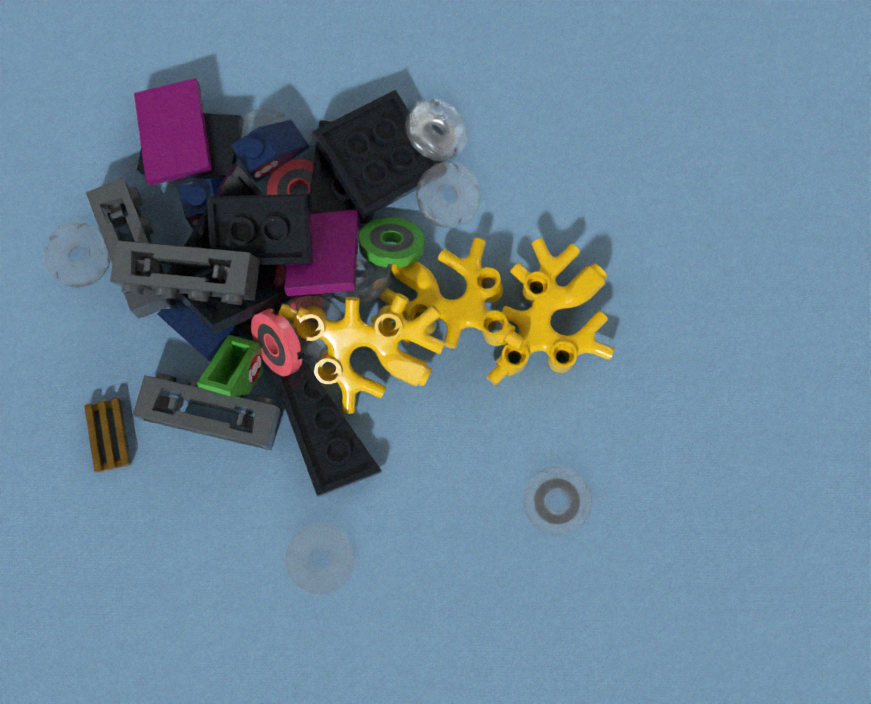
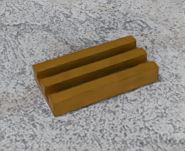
(102, 407)

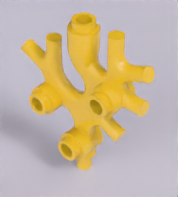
(461, 312)
(535, 322)
(383, 337)

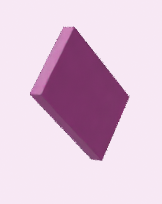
(172, 132)
(333, 256)

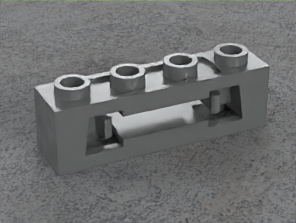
(114, 200)
(130, 266)
(154, 398)

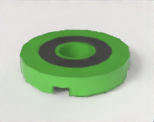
(408, 240)

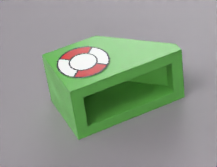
(233, 368)

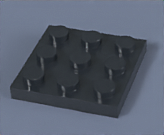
(373, 153)

